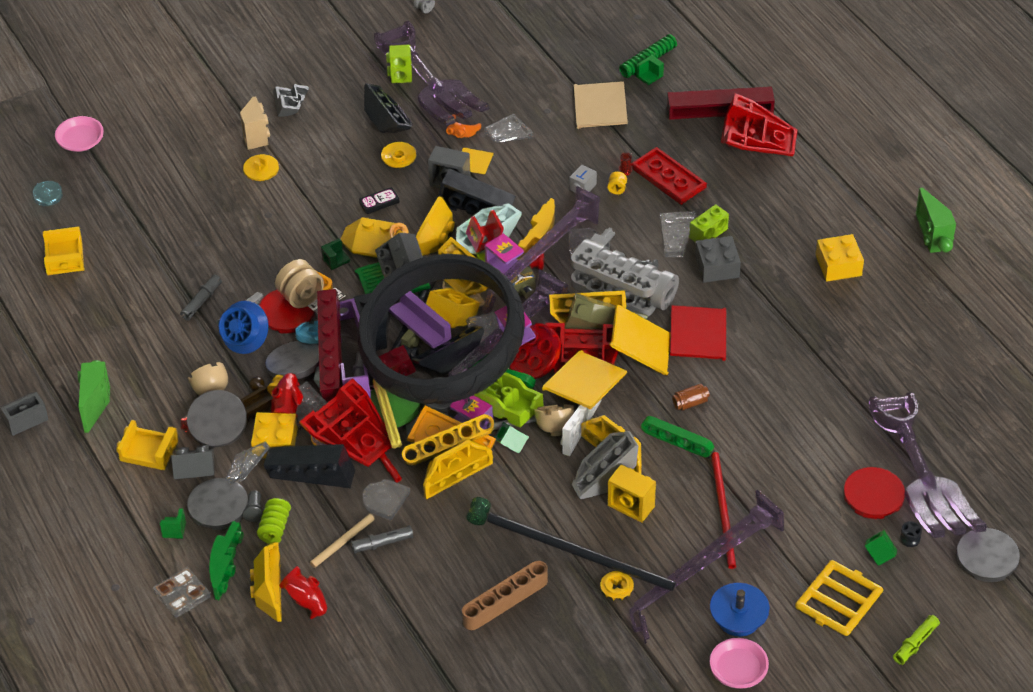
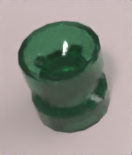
(478, 513)

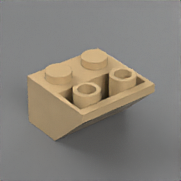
(254, 124)

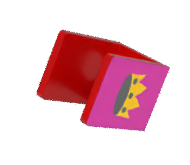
(491, 230)

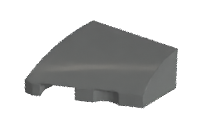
(289, 100)

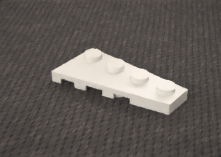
(572, 430)

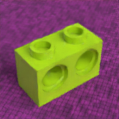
(400, 64)
(709, 224)

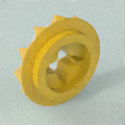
(616, 578)

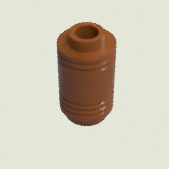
(690, 397)

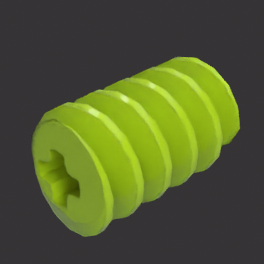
(273, 520)

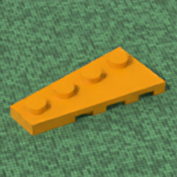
(433, 422)

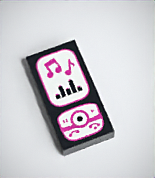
(379, 200)

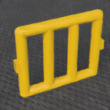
(855, 617)

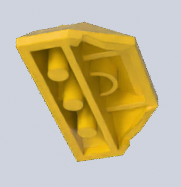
(435, 227)
(366, 236)
(465, 287)
(561, 303)
(599, 428)
(455, 466)
(267, 581)

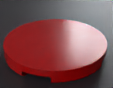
(282, 314)
(538, 354)
(874, 492)

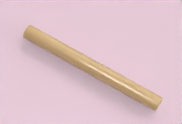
(342, 540)

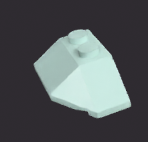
(507, 215)

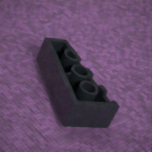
(471, 194)
(311, 464)

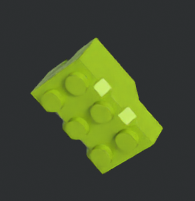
(512, 399)

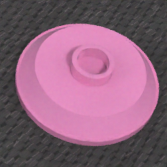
(79, 133)
(739, 663)

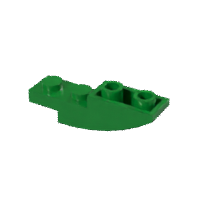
(221, 559)

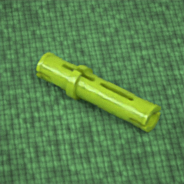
(911, 644)

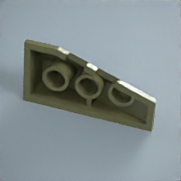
(591, 313)

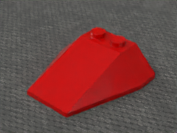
(757, 129)
(588, 340)
(350, 421)

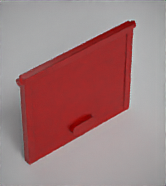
(698, 332)

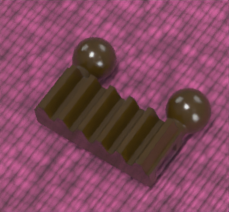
(258, 400)

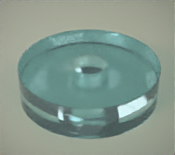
(47, 193)

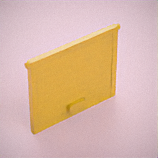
(640, 339)
(584, 379)

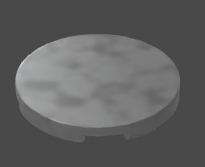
(293, 358)
(217, 418)
(217, 503)
(988, 555)

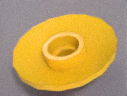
(398, 154)

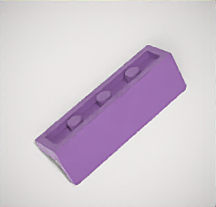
(421, 320)

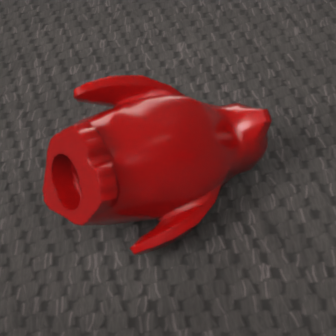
(286, 395)
(305, 592)

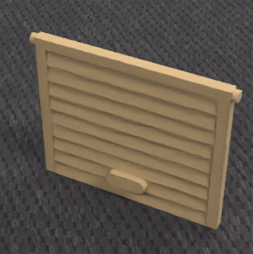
(600, 104)

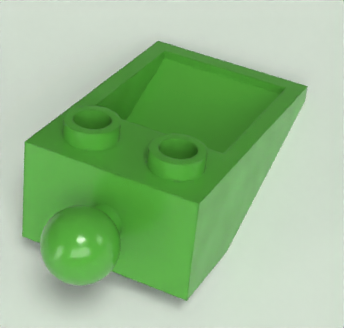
(935, 222)
(93, 393)

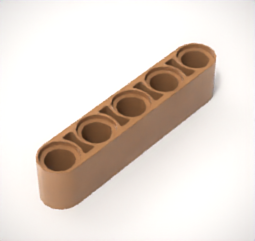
(505, 595)

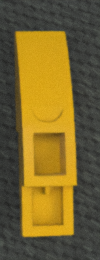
(540, 224)

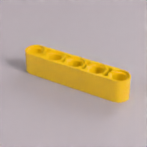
(437, 439)

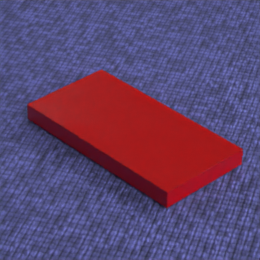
(668, 175)

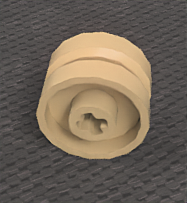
(299, 283)

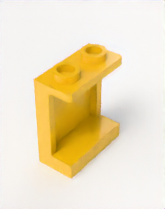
(63, 251)
(147, 446)

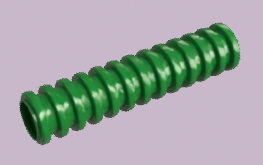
(657, 50)

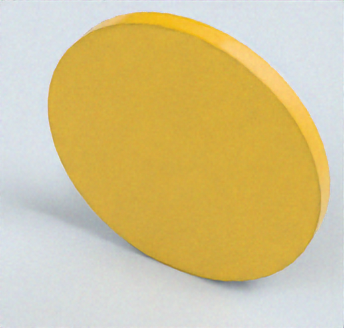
(261, 167)

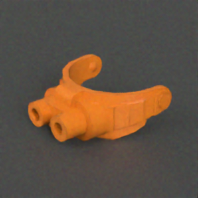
(461, 130)

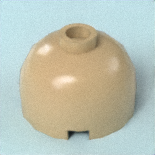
(209, 378)
(553, 418)

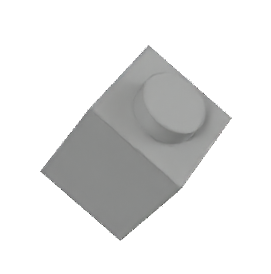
(584, 178)

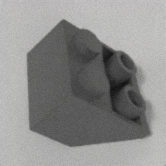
(398, 252)
(23, 413)
(193, 463)

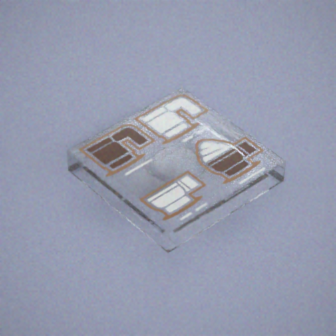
(181, 592)

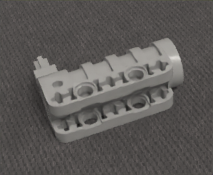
(615, 272)

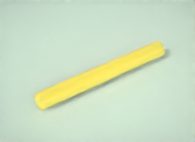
(388, 416)

